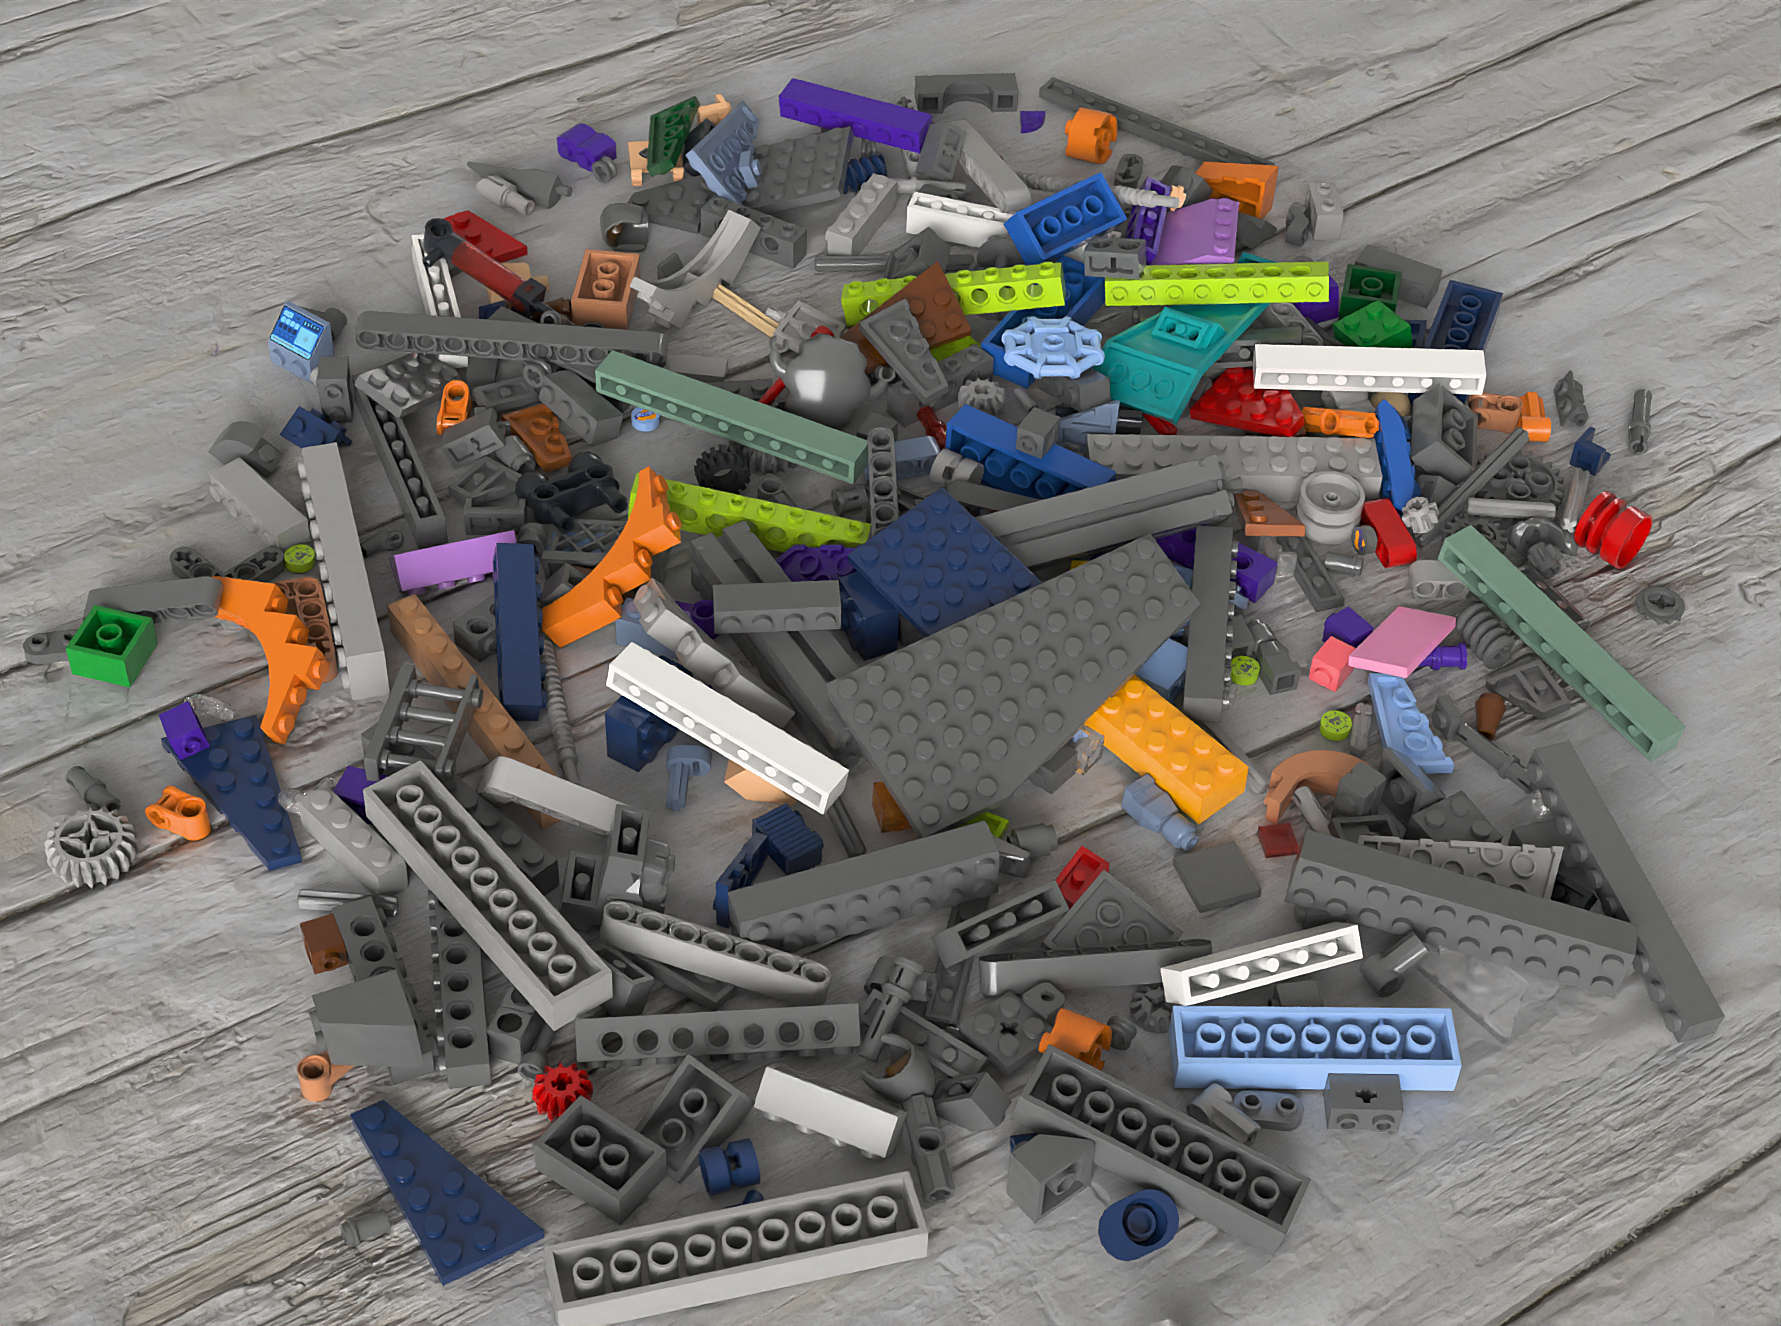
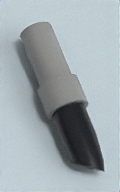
(1025, 399)

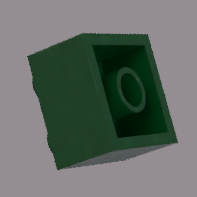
(1366, 285)

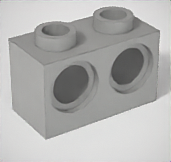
(1324, 211)

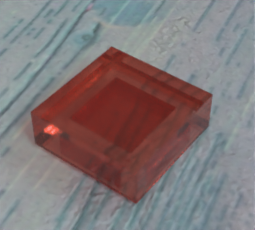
(1277, 840)

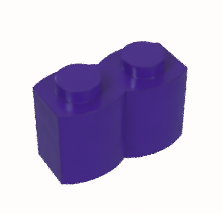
(585, 146)

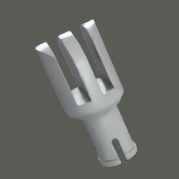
(504, 194)

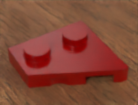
(1080, 874)

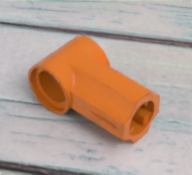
(1534, 418)

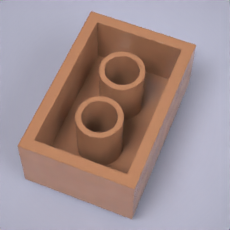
(604, 290)

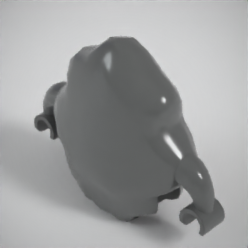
(826, 379)

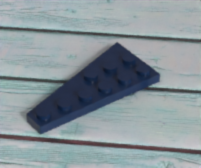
(244, 787)
(446, 1205)

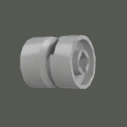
(951, 466)

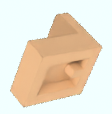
(714, 112)

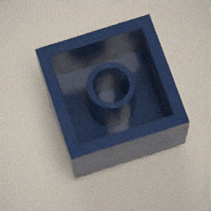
(867, 617)

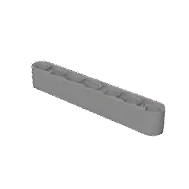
(991, 171)
(714, 954)

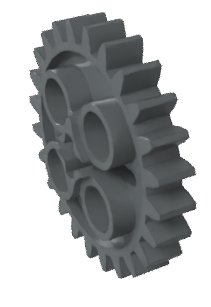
(1524, 480)

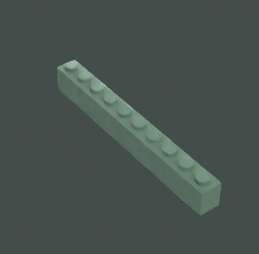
(732, 416)
(1561, 643)

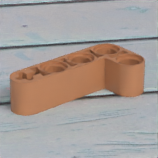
(308, 605)

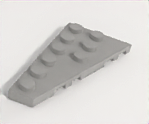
(1515, 867)

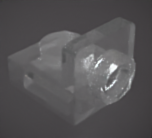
(1286, 560)

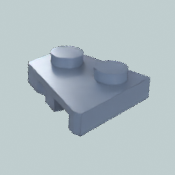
(1095, 420)

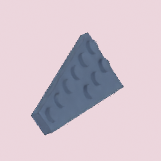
(720, 150)

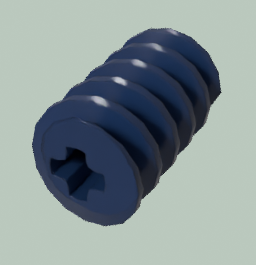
(862, 169)

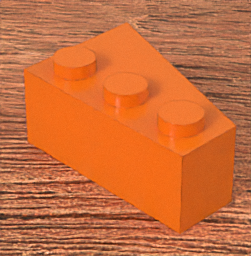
(1245, 183)

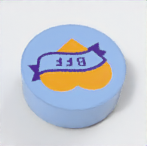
(644, 420)

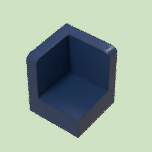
(1588, 454)

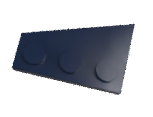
(740, 874)

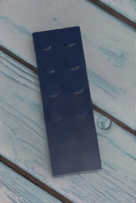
(1463, 322)

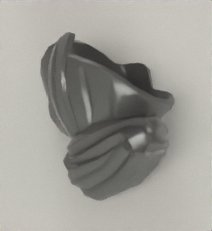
(1537, 530)

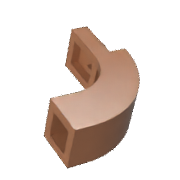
(1315, 769)

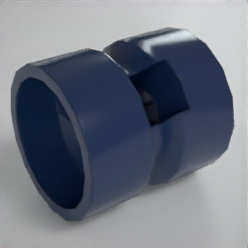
(716, 1168)

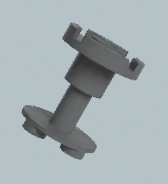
(998, 253)

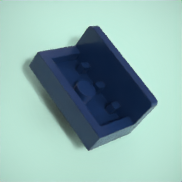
(310, 429)

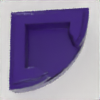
(1031, 120)

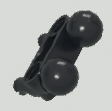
(583, 488)

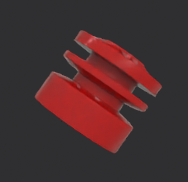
(1613, 529)

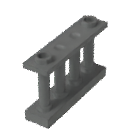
(399, 710)

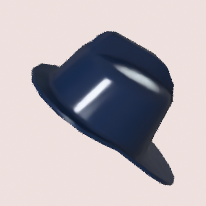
(1138, 1225)

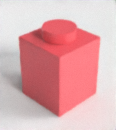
(1331, 664)

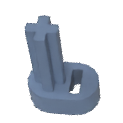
(681, 763)

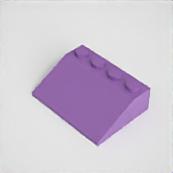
(1199, 234)

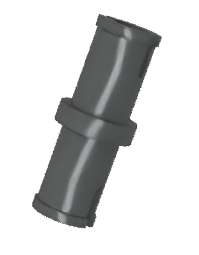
(91, 789)

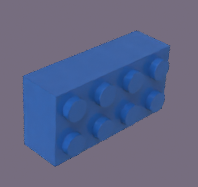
(1065, 220)

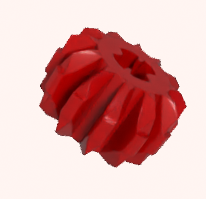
(560, 1089)

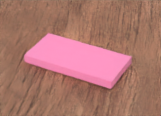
(1402, 641)

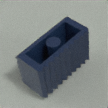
(789, 839)

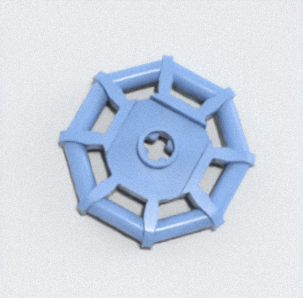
(1052, 347)

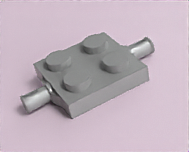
(800, 322)

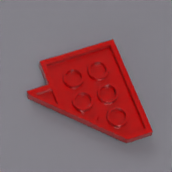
(1239, 405)

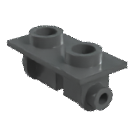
(1570, 401)

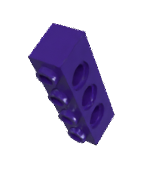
(1148, 222)
(1254, 571)

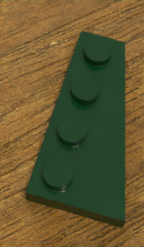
(668, 134)

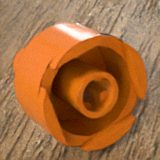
(1091, 135)
(1078, 1037)

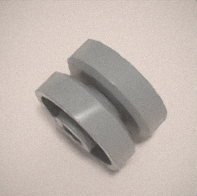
(1330, 506)

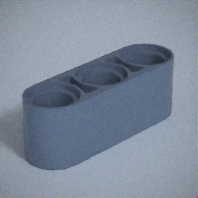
(913, 457)

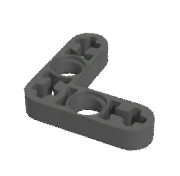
(263, 565)

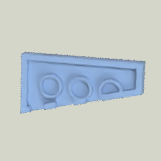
(1404, 726)

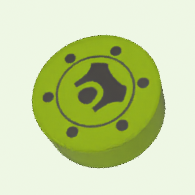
(299, 558)
(1244, 670)
(1335, 725)

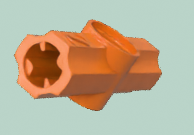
(1340, 422)

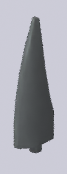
(534, 184)

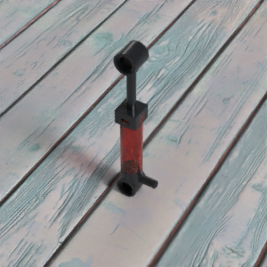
(525, 296)

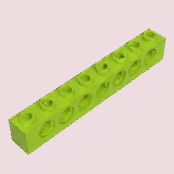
(965, 283)
(1222, 284)
(774, 524)

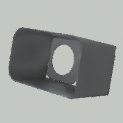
(507, 1045)

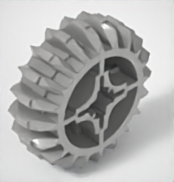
(91, 847)

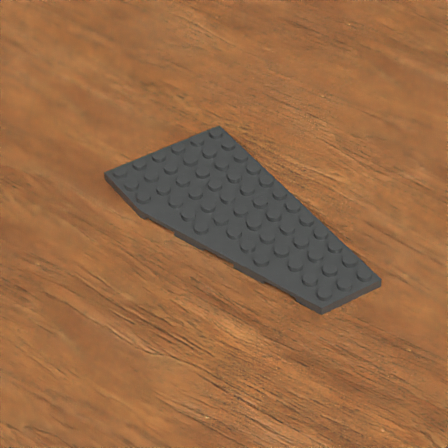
(1001, 692)

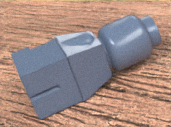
(1158, 813)

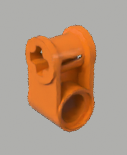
(451, 410)
(180, 814)

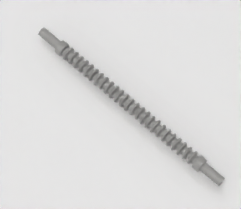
(1122, 194)
(557, 711)

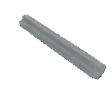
(1575, 500)
(1255, 779)

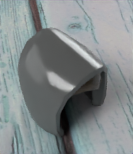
(625, 227)
(906, 1075)

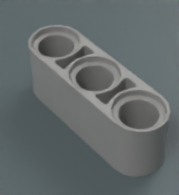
(1436, 582)

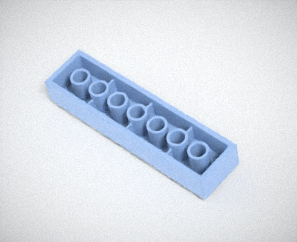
(1303, 1044)

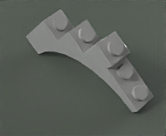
(695, 283)
(705, 658)

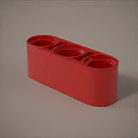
(1394, 541)

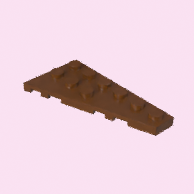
(934, 309)

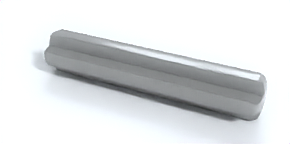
(1510, 508)

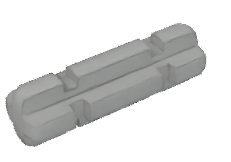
(1360, 729)

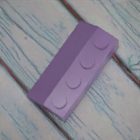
(447, 563)

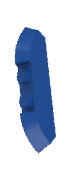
(1393, 453)

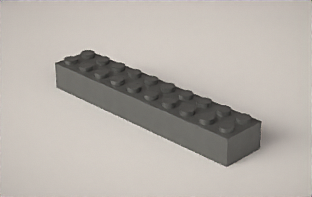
(1462, 913)

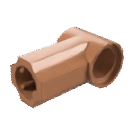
(318, 1076)

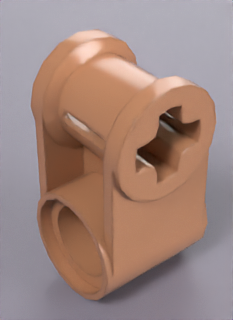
(1497, 411)

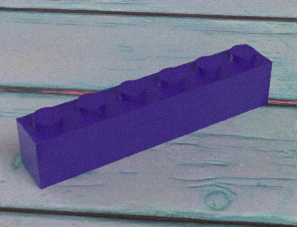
(866, 116)

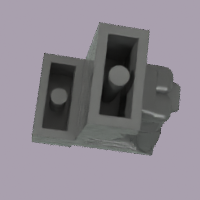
(629, 871)

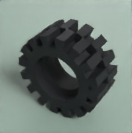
(722, 460)

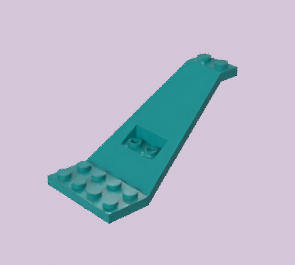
(1161, 369)

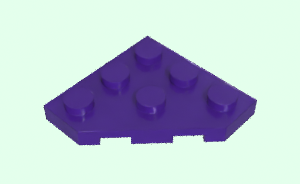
(816, 564)

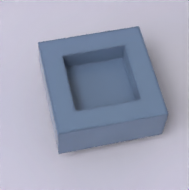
(750, 169)

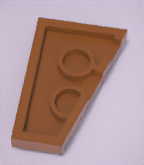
(541, 435)
(1264, 517)

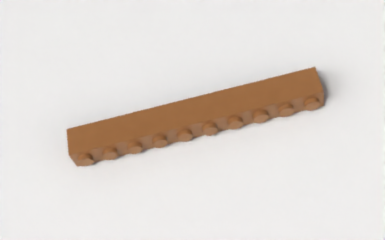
(446, 666)

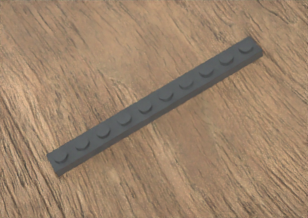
(1147, 126)

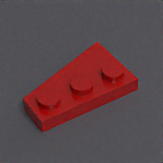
(486, 237)

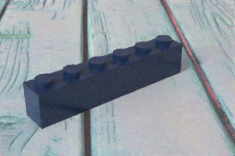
(517, 631)

